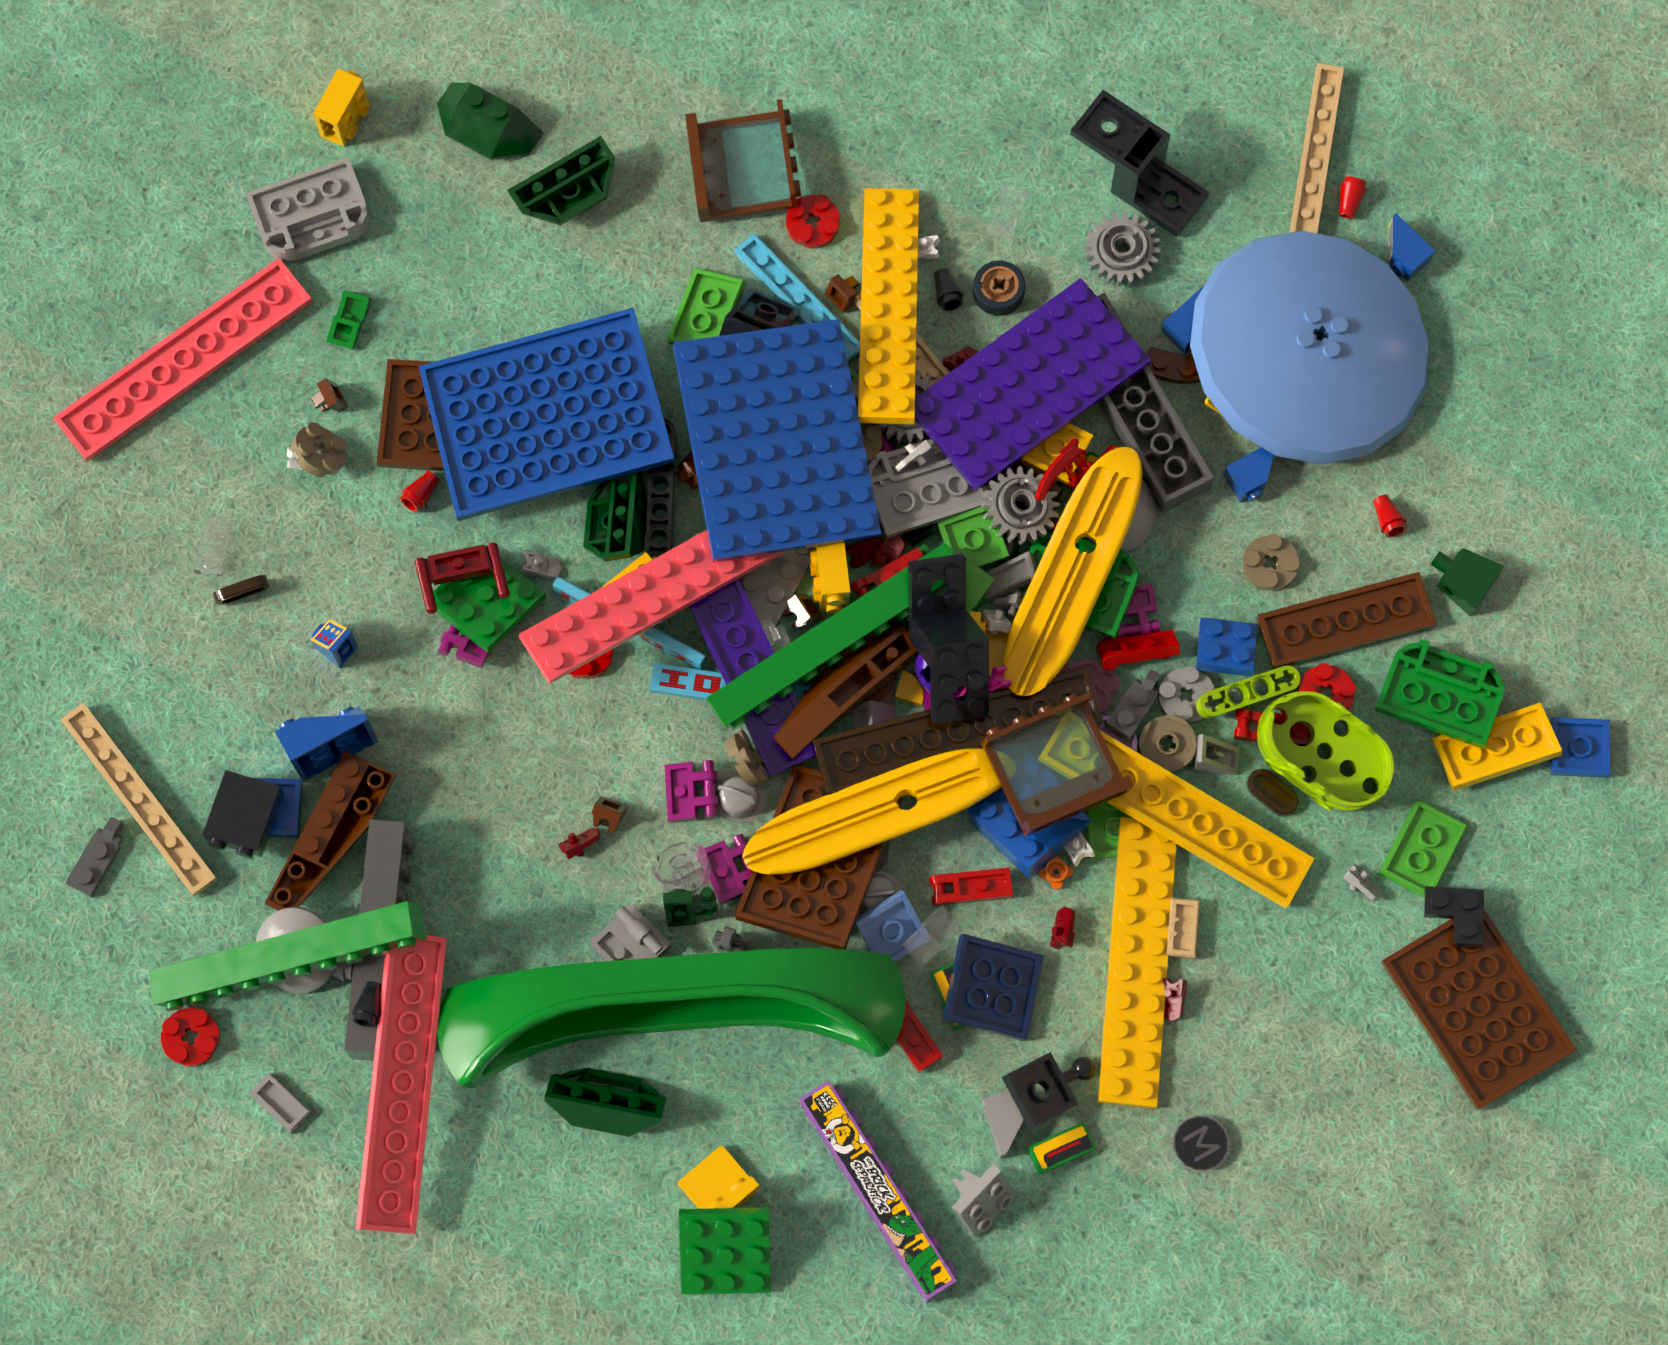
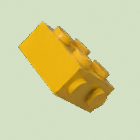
(341, 107)
(832, 580)

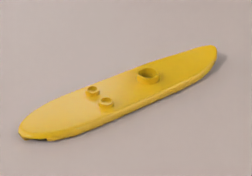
(1071, 581)
(869, 812)

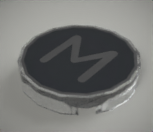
(1200, 1144)

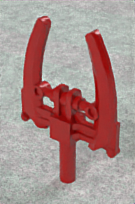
(1063, 463)

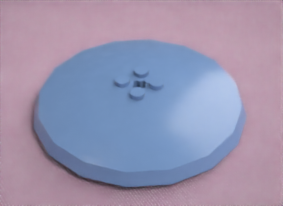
(1310, 347)

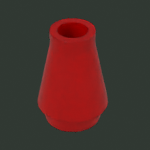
(1351, 195)
(418, 493)
(1390, 519)

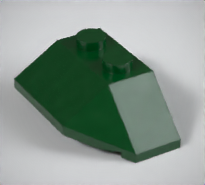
(486, 122)
(567, 185)
(616, 518)
(605, 1101)

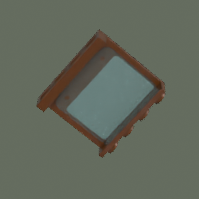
(743, 165)
(1054, 764)

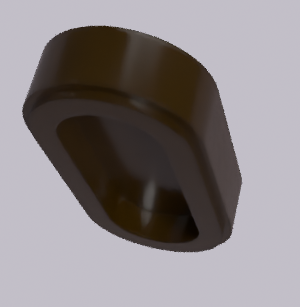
(241, 590)
(1272, 792)

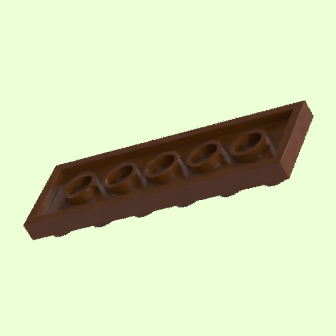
(1346, 620)

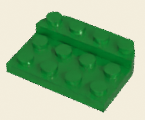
(1115, 595)
(1442, 693)

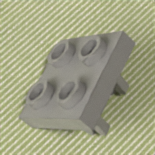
(982, 1198)

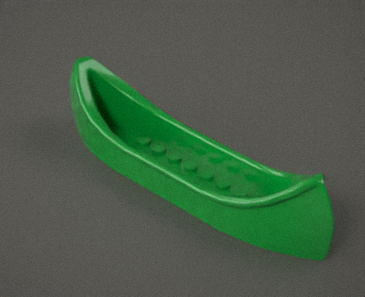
(524, 1012)

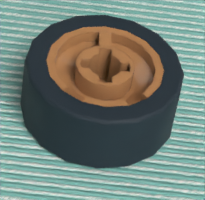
(997, 301)

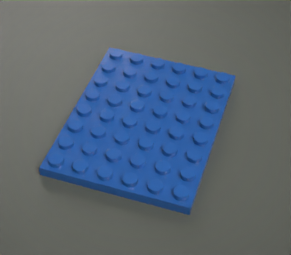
(546, 414)
(776, 440)

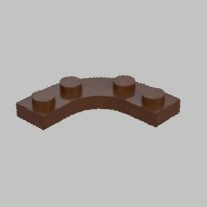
(1173, 366)

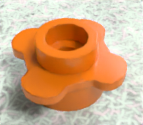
(1056, 864)

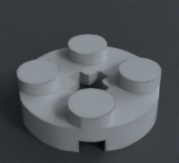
(1170, 693)

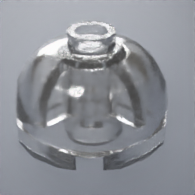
(683, 868)

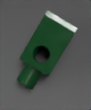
(1466, 577)

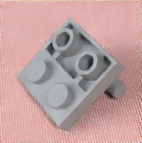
(629, 937)

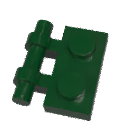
(685, 908)

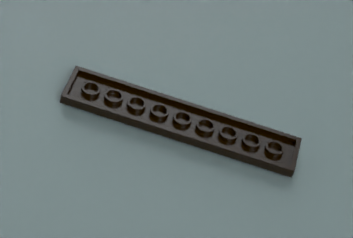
(893, 743)

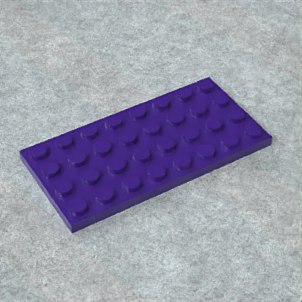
(1028, 384)

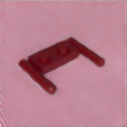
(458, 566)

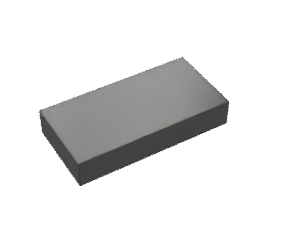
(1011, 575)
(280, 1103)

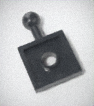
(1058, 1094)

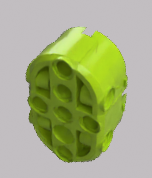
(1359, 747)

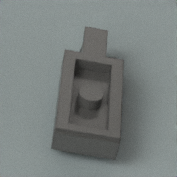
(1134, 706)
(96, 858)
(728, 940)

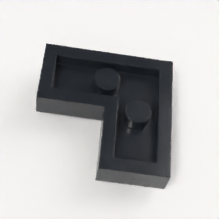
(1462, 906)

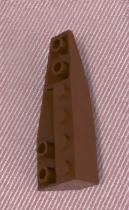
(846, 687)
(332, 829)

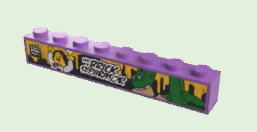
(878, 1192)

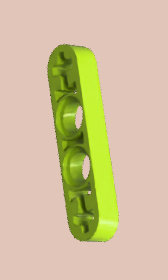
(1248, 692)

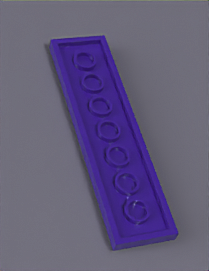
(737, 646)

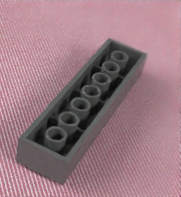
(1151, 427)
(383, 885)

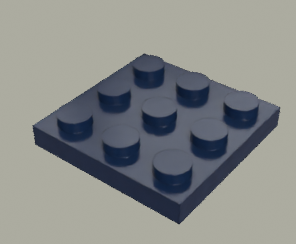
(993, 987)

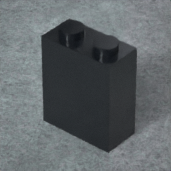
(243, 814)

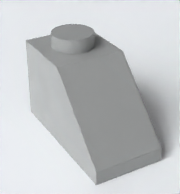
(1003, 1120)

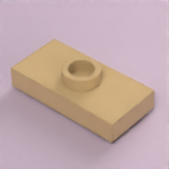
(1183, 928)

